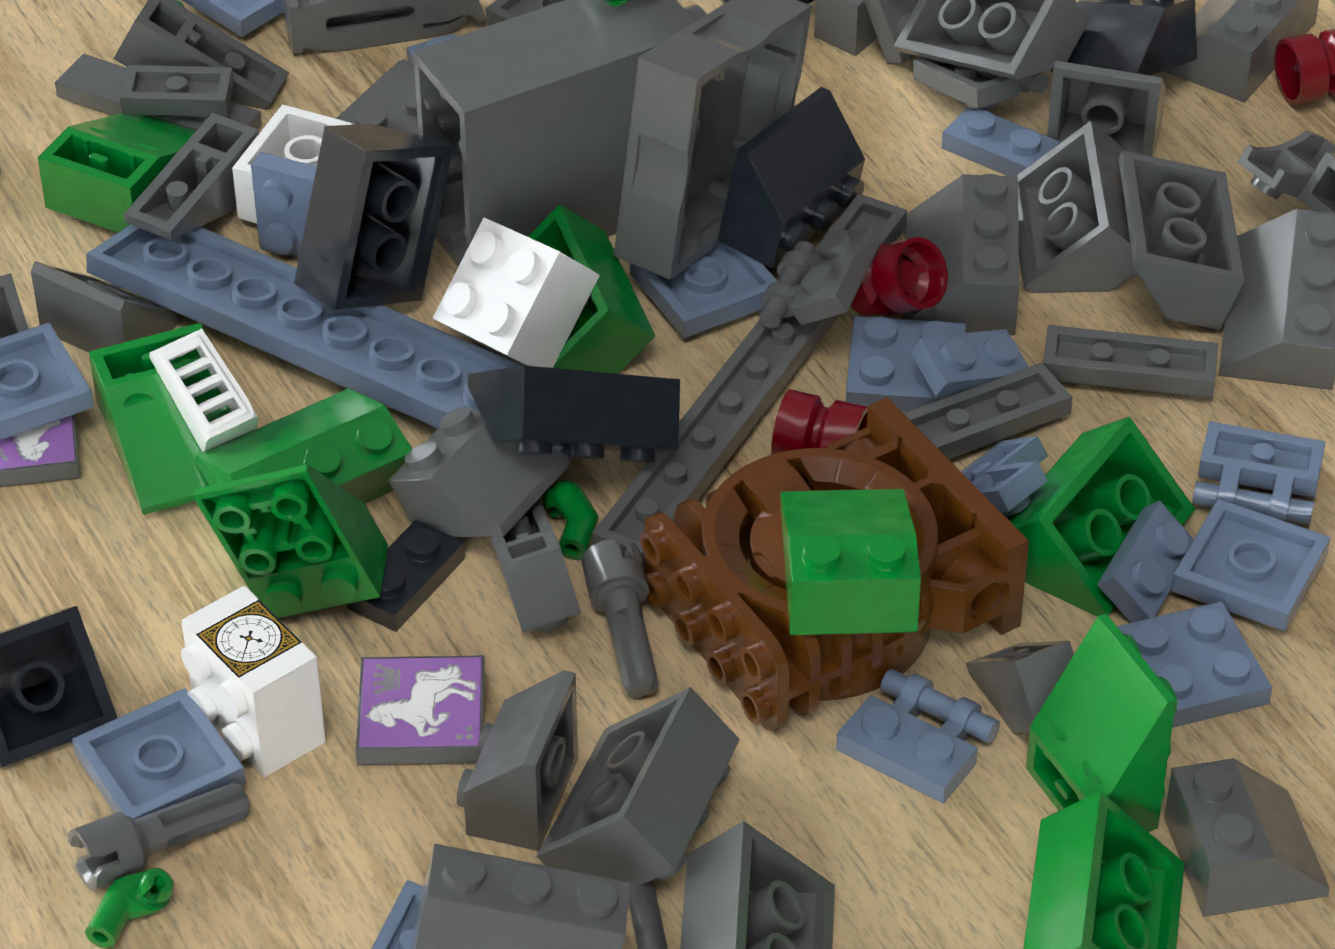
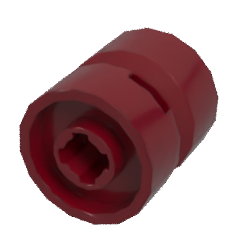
(1306, 67)
(902, 279)
(807, 423)

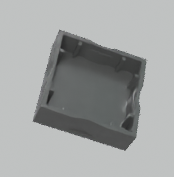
(691, 113)

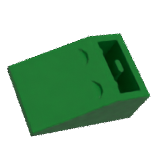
(105, 165)
(145, 421)
(297, 539)
(1105, 728)

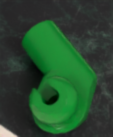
(581, 517)
(128, 900)

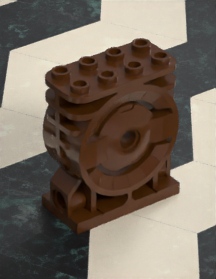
(739, 613)

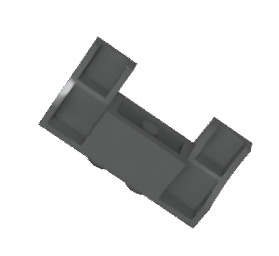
(1297, 168)

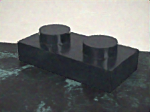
(412, 572)

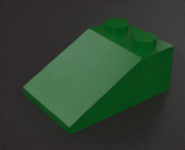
(850, 562)

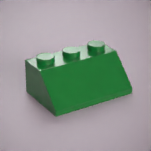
(612, 321)
(340, 437)
(1090, 508)
(1102, 882)

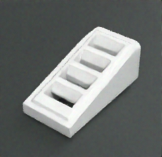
(206, 433)

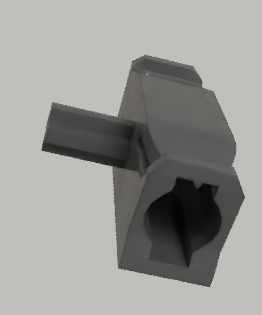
(372, 23)

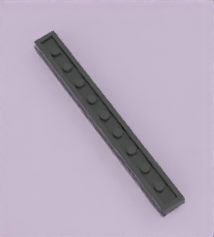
(732, 402)

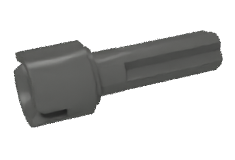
(619, 589)
(121, 844)

